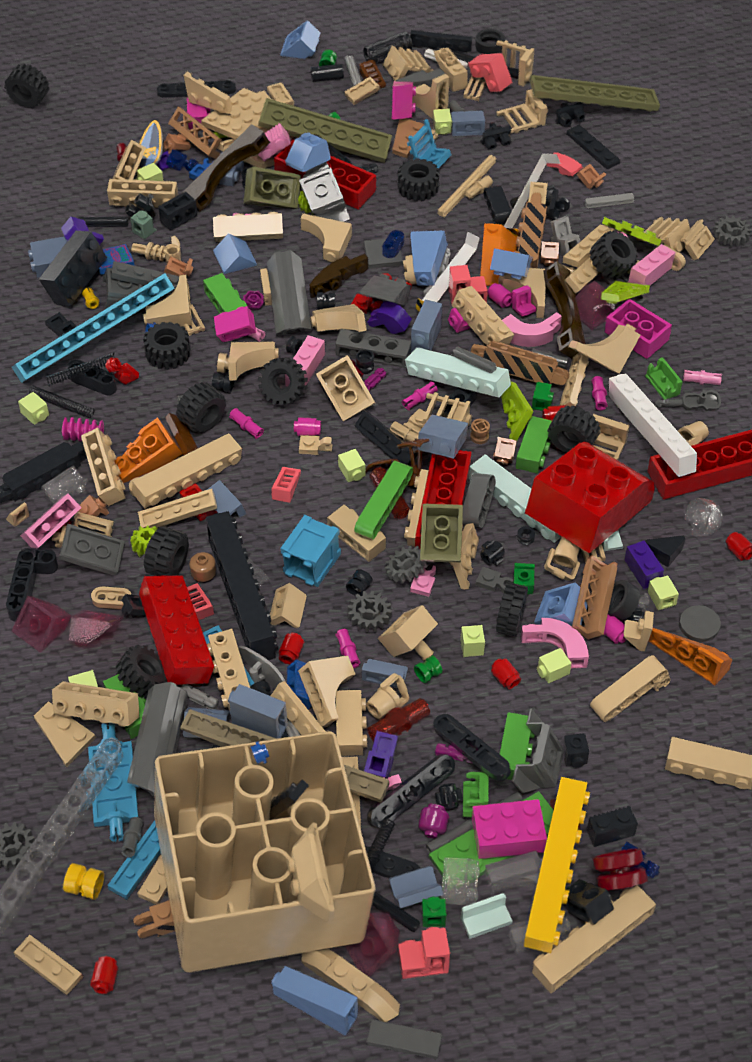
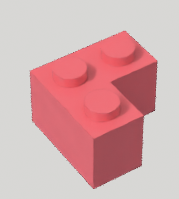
(493, 69)
(460, 278)
(425, 956)

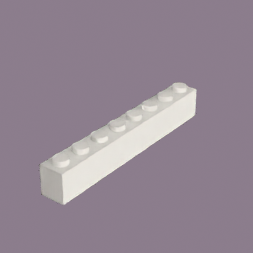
(653, 425)

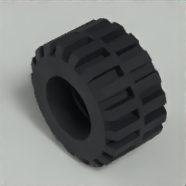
(26, 86)
(418, 179)
(613, 255)
(167, 345)
(201, 407)
(573, 427)
(166, 552)

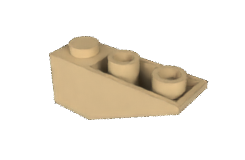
(453, 68)

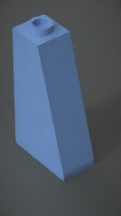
(427, 254)
(317, 999)

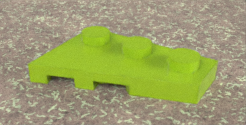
(636, 232)
(621, 291)
(517, 409)

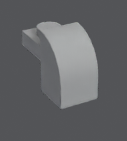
(563, 235)

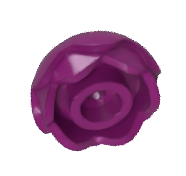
(254, 300)

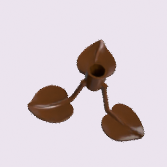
(416, 469)

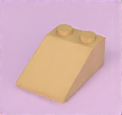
(345, 388)

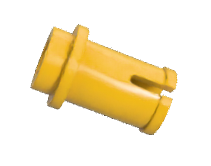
(91, 300)

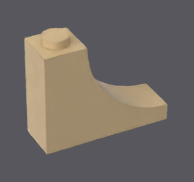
(433, 97)
(332, 233)
(535, 280)
(174, 308)
(339, 318)
(613, 350)
(250, 355)
(321, 683)

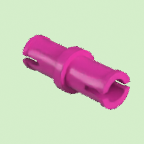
(599, 393)
(419, 395)
(246, 423)
(347, 647)

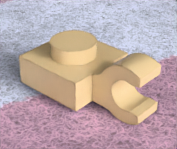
(313, 444)

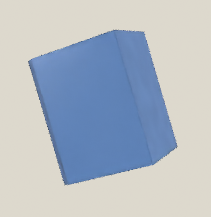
(233, 254)

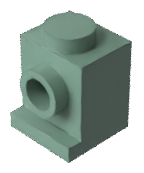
(142, 221)

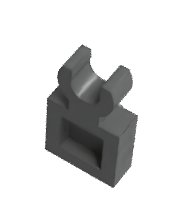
(491, 579)

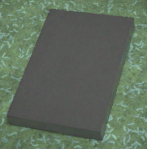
(91, 550)

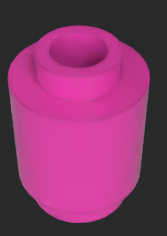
(500, 295)
(307, 426)
(614, 629)

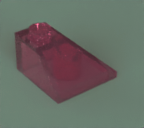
(591, 308)
(40, 623)
(90, 625)
(378, 944)

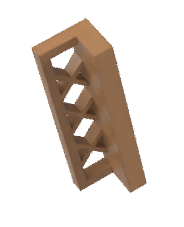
(192, 134)
(597, 602)

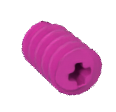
(75, 430)

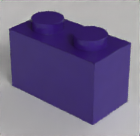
(643, 563)

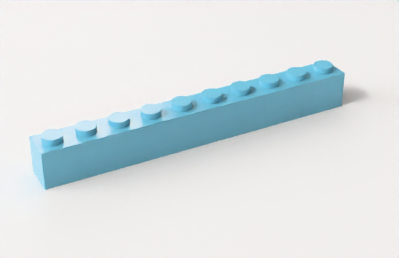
(92, 328)

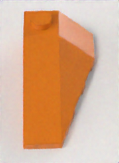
(495, 237)
(148, 452)
(698, 657)

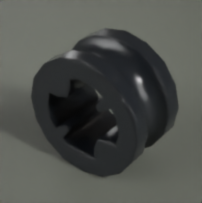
(293, 345)
(526, 530)

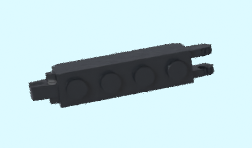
(40, 470)

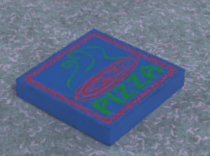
(118, 254)

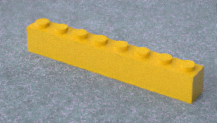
(555, 866)

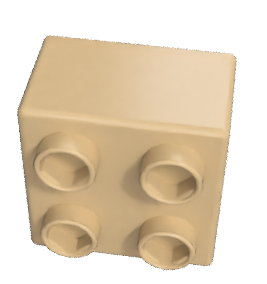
(230, 860)

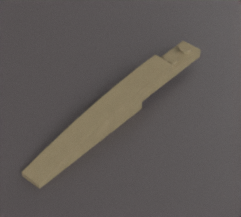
(229, 734)

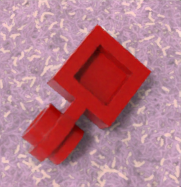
(366, 303)
(124, 373)

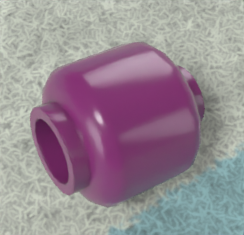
(433, 820)

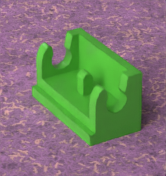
(664, 379)
(474, 792)

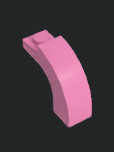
(533, 334)
(562, 636)

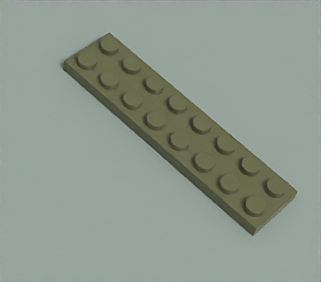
(594, 93)
(336, 132)

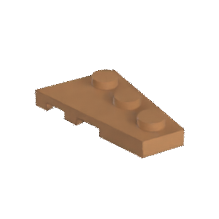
(405, 129)

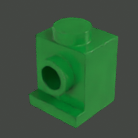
(542, 396)
(524, 575)
(433, 908)

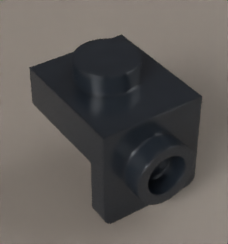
(576, 750)

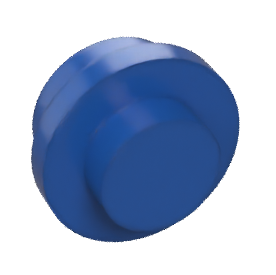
(260, 752)

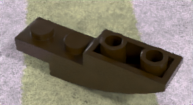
(332, 275)

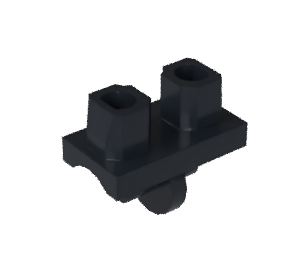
(569, 112)
(496, 133)
(144, 203)
(556, 205)

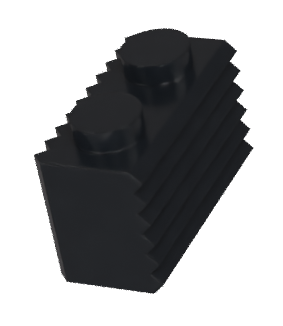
(612, 826)

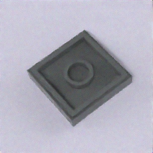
(373, 250)

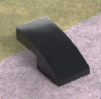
(59, 324)

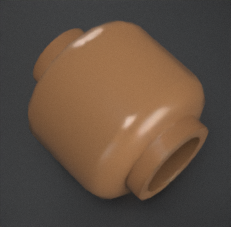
(202, 567)

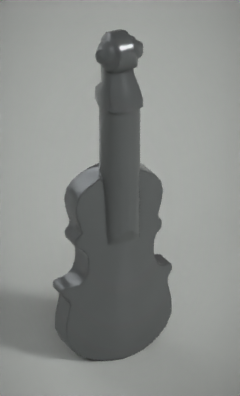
(706, 400)

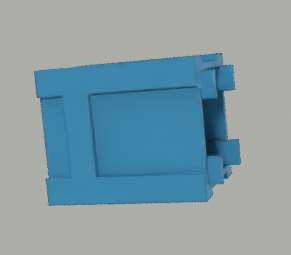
(312, 547)

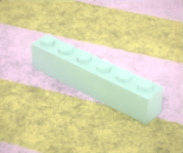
(456, 372)
(510, 493)

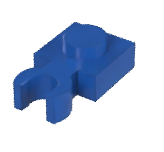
(198, 169)

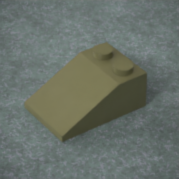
(271, 188)
(441, 533)

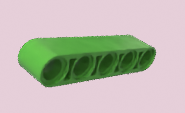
(383, 500)

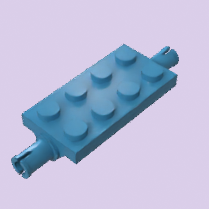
(117, 799)

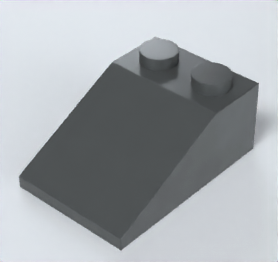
(387, 289)

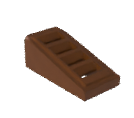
(370, 69)

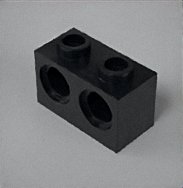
(177, 210)
(588, 901)

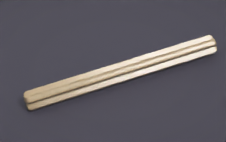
(460, 192)

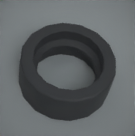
(489, 35)
(628, 603)

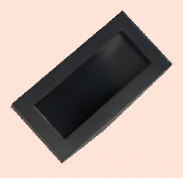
(666, 548)

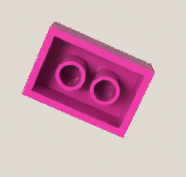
(652, 329)
(508, 829)

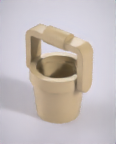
(694, 433)
(564, 555)
(387, 698)

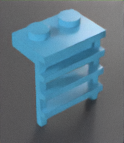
(429, 152)

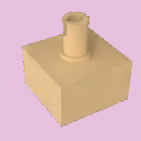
(409, 632)

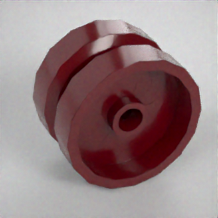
(619, 868)

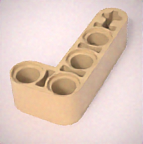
(630, 687)

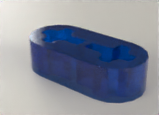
(389, 243)

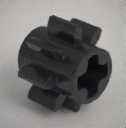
(492, 552)
(448, 796)

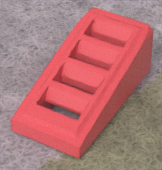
(282, 493)
(207, 609)

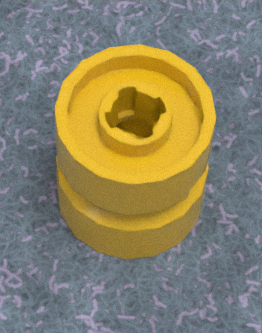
(81, 880)

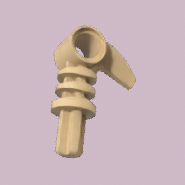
(157, 252)

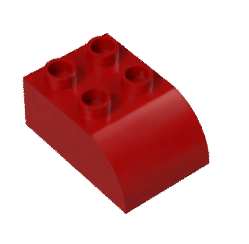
(587, 496)

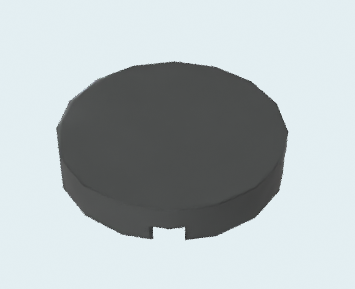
(700, 623)

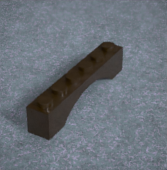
(248, 144)
(567, 305)

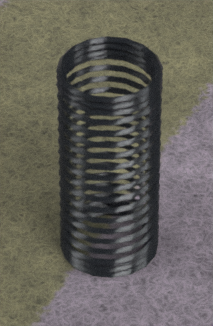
(380, 52)

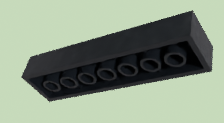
(240, 585)

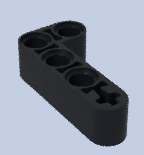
(28, 564)

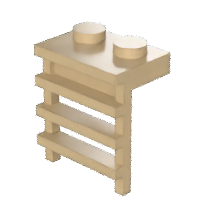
(525, 60)
(401, 61)
(533, 110)
(670, 232)
(459, 411)
(612, 436)

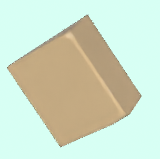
(18, 515)

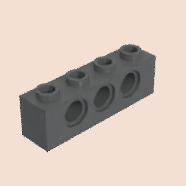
(385, 349)

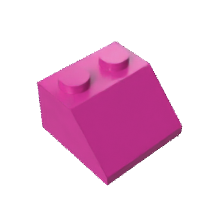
(402, 100)

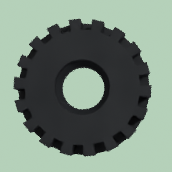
(270, 385)
(511, 609)
(140, 670)

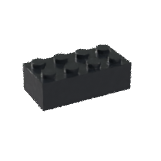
(73, 268)

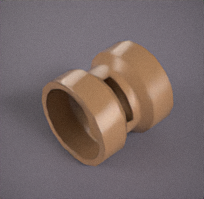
(480, 431)

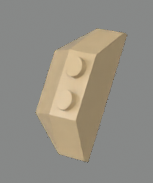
(310, 875)

